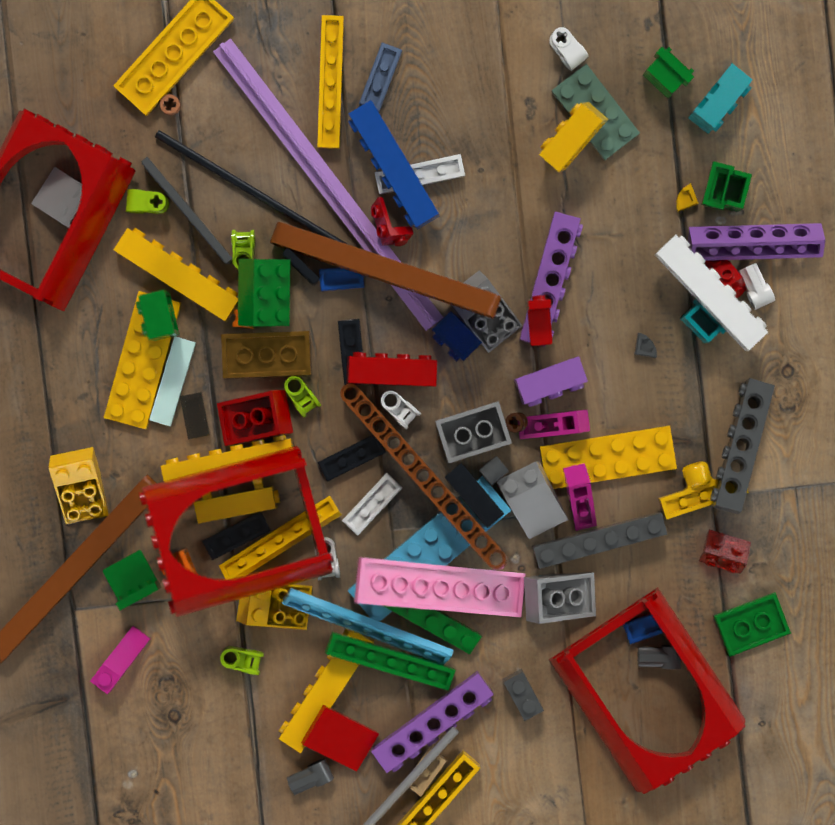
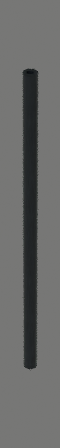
(244, 186)

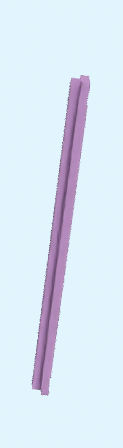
(317, 171)

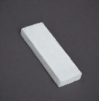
(372, 504)

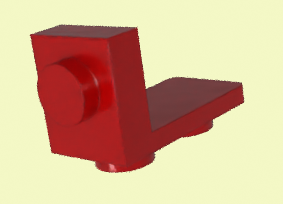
(388, 235)
(728, 274)
(539, 321)

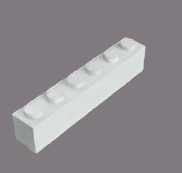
(711, 293)

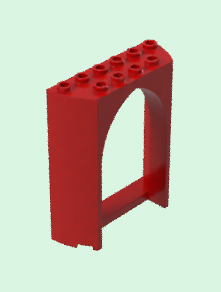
(103, 187)
(172, 497)
(643, 766)

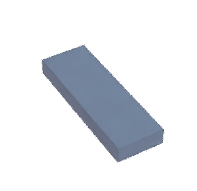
(381, 75)

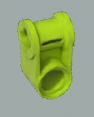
(142, 202)
(242, 247)
(302, 396)
(243, 660)

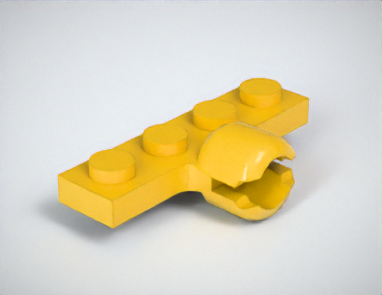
(695, 495)

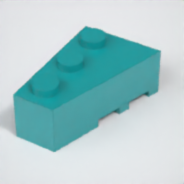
(721, 99)

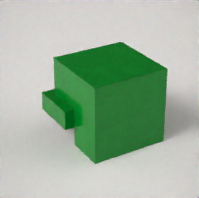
(667, 72)
(726, 188)

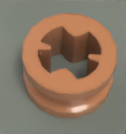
(174, 110)

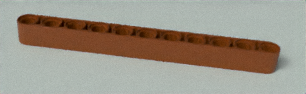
(386, 270)
(418, 466)
(72, 570)

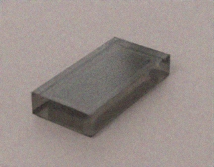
(195, 415)

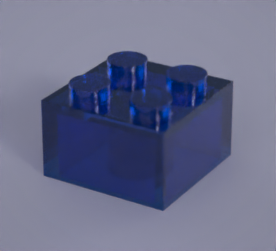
(455, 337)

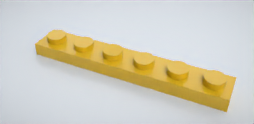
(330, 82)
(278, 541)

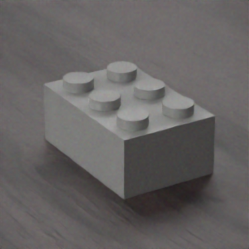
(473, 432)

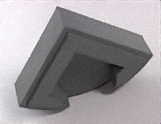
(645, 346)

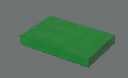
(752, 624)

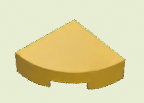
(686, 198)

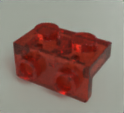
(725, 552)

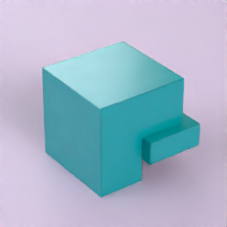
(702, 323)

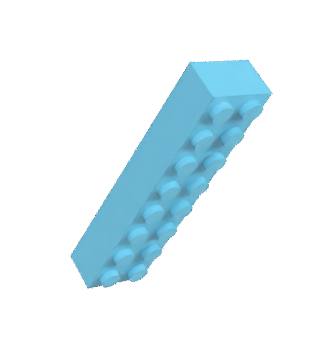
(435, 543)

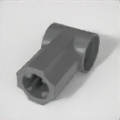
(493, 470)
(658, 657)
(315, 775)

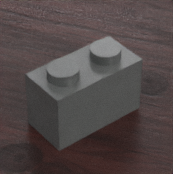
(523, 694)

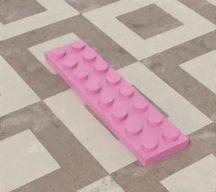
(439, 587)

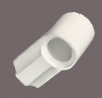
(758, 292)

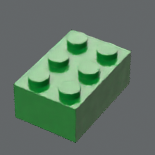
(264, 292)

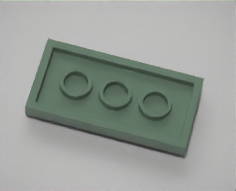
(586, 87)

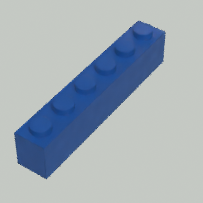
(393, 164)

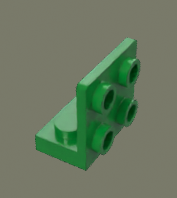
(131, 579)

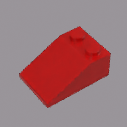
(255, 417)

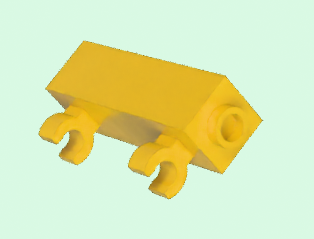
(237, 504)

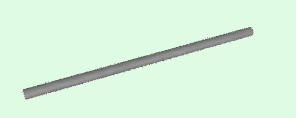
(415, 773)

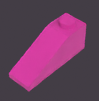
(556, 424)
(580, 496)
(120, 660)

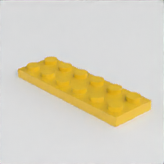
(173, 53)
(138, 374)
(612, 455)

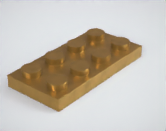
(266, 354)

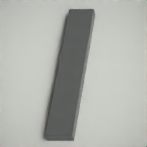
(187, 211)

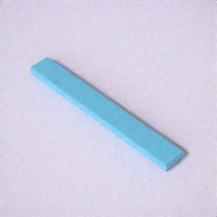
(367, 626)

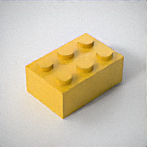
(572, 136)

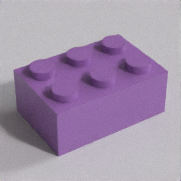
(551, 381)

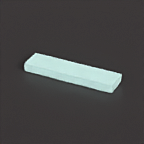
(172, 381)

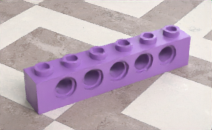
(560, 223)
(757, 241)
(392, 761)

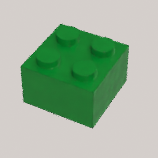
(158, 315)

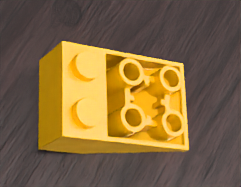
(78, 485)
(268, 611)

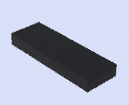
(350, 342)
(351, 457)
(474, 495)
(236, 535)

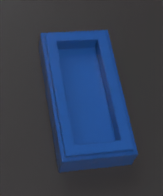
(339, 279)
(641, 628)

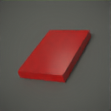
(339, 738)

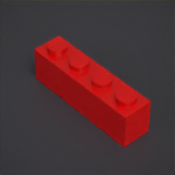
(391, 370)

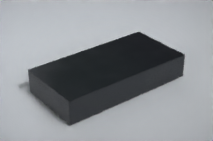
(307, 273)

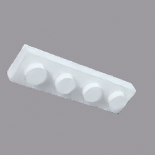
(430, 172)

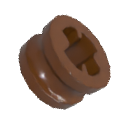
(516, 416)

